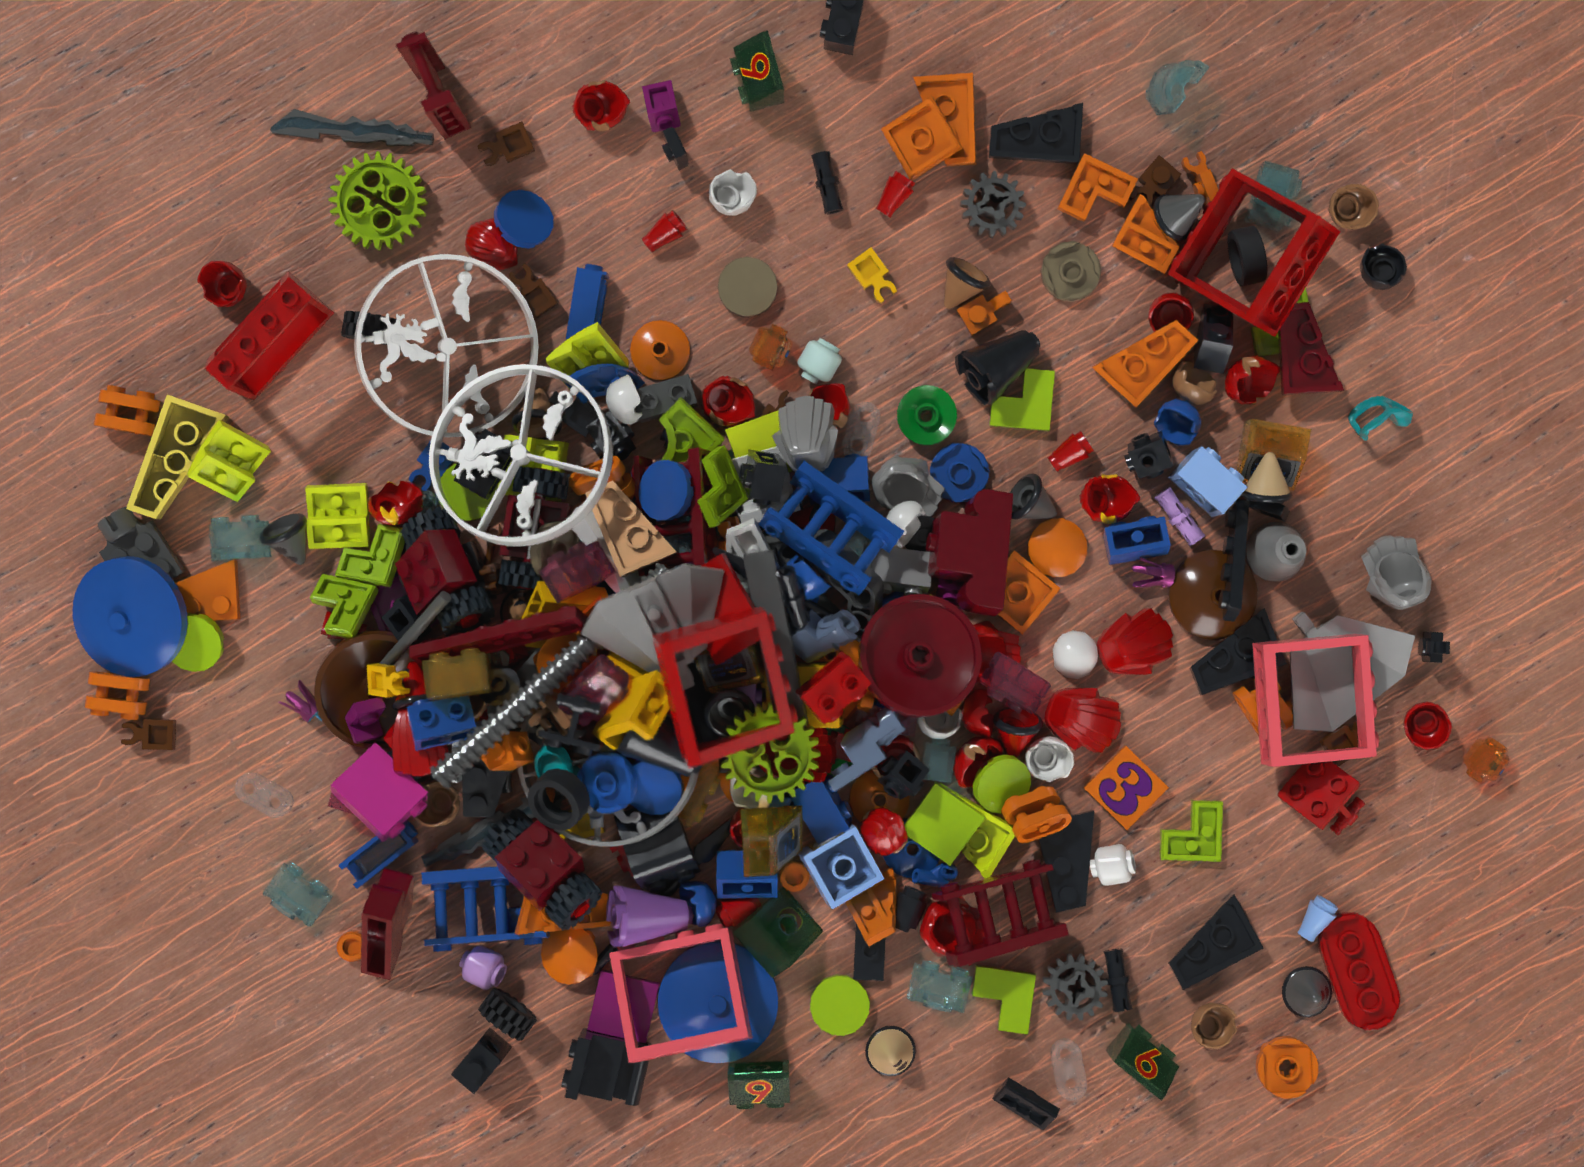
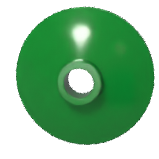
(926, 399)

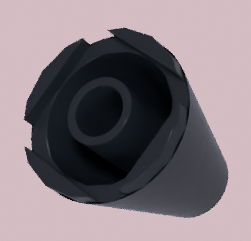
(997, 364)
(660, 751)

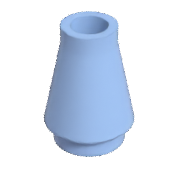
(1317, 917)

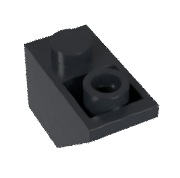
(1214, 339)

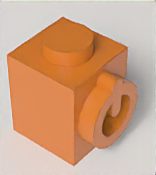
(509, 753)

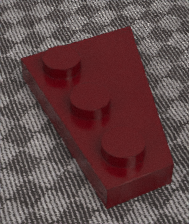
(1303, 356)

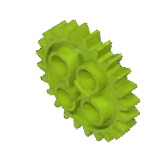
(392, 178)
(796, 746)

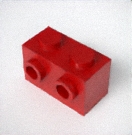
(833, 688)

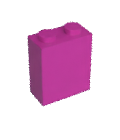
(379, 794)

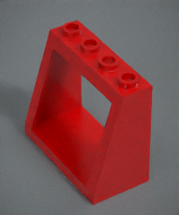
(1290, 273)
(268, 338)
(693, 635)

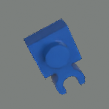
(425, 471)

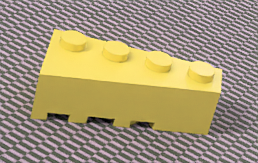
(170, 453)

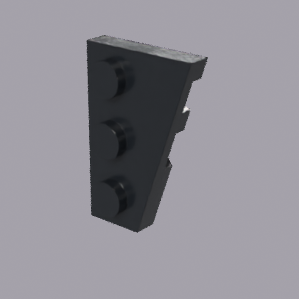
(1040, 138)
(1233, 658)
(482, 789)
(1070, 857)
(1217, 945)

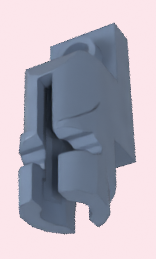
(824, 634)
(865, 748)

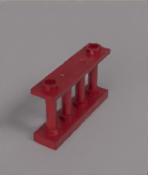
(440, 104)
(702, 536)
(1019, 937)

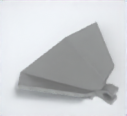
(656, 605)
(1325, 678)

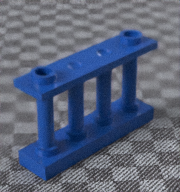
(845, 506)
(469, 882)

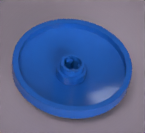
(130, 616)
(699, 1001)

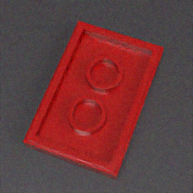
(731, 600)

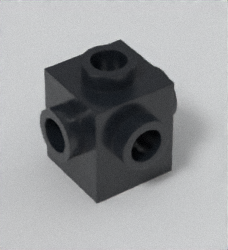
(620, 434)
(1148, 455)
(402, 617)
(903, 775)

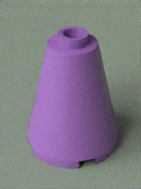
(644, 916)

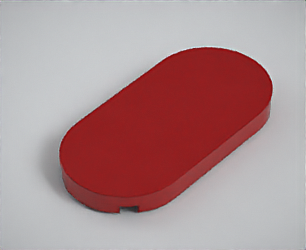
(1359, 971)

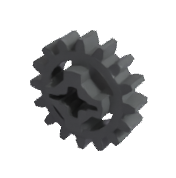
(988, 192)
(1077, 973)

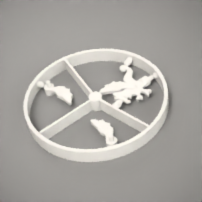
(396, 336)
(471, 458)

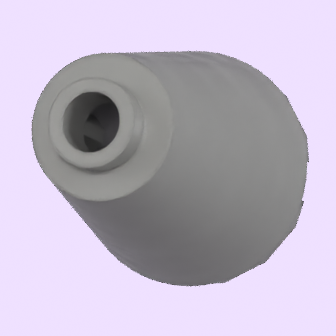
(1275, 551)

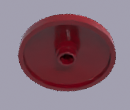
(920, 655)

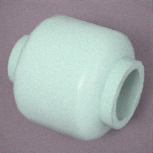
(819, 361)

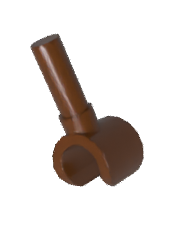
(490, 546)

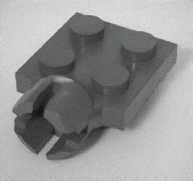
(131, 538)

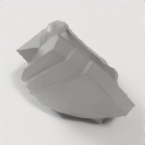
(806, 433)
(904, 481)
(1397, 572)

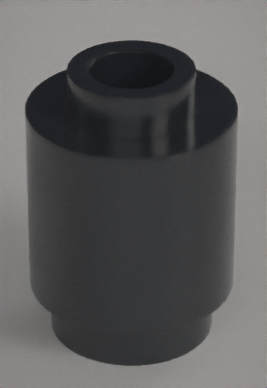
(909, 908)

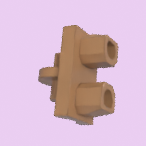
(551, 711)

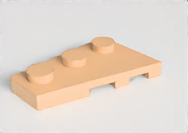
(628, 533)

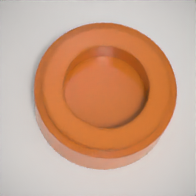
(794, 876)
(350, 946)

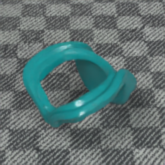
(1395, 411)
(552, 758)

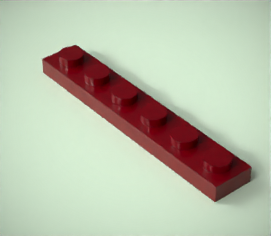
(504, 636)

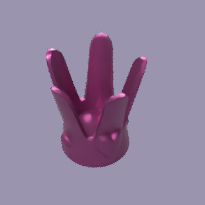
(1162, 574)
(306, 710)

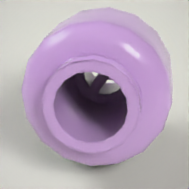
(483, 967)

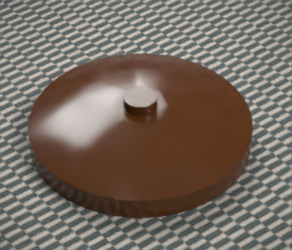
(344, 681)

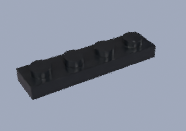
(1233, 570)

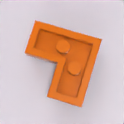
(1093, 179)

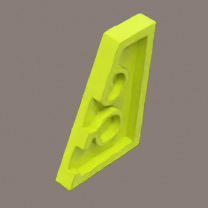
(989, 840)

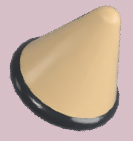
(1267, 482)
(890, 1051)

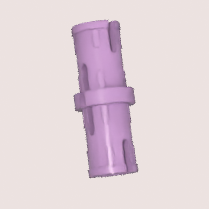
(1179, 516)

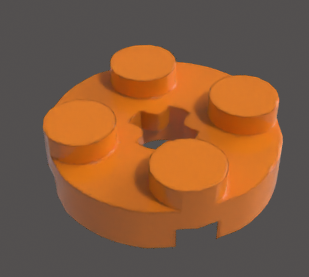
(1273, 1055)

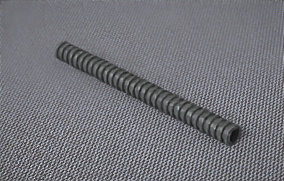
(519, 705)

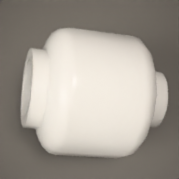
(1113, 864)

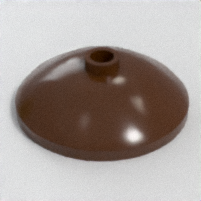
(1194, 599)

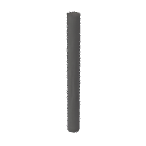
(417, 628)

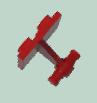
(1320, 793)

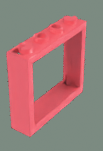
(1268, 699)
(693, 1043)

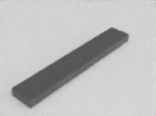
(767, 594)

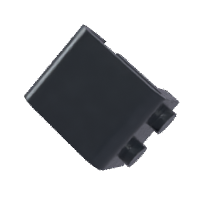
(660, 857)
(603, 1069)

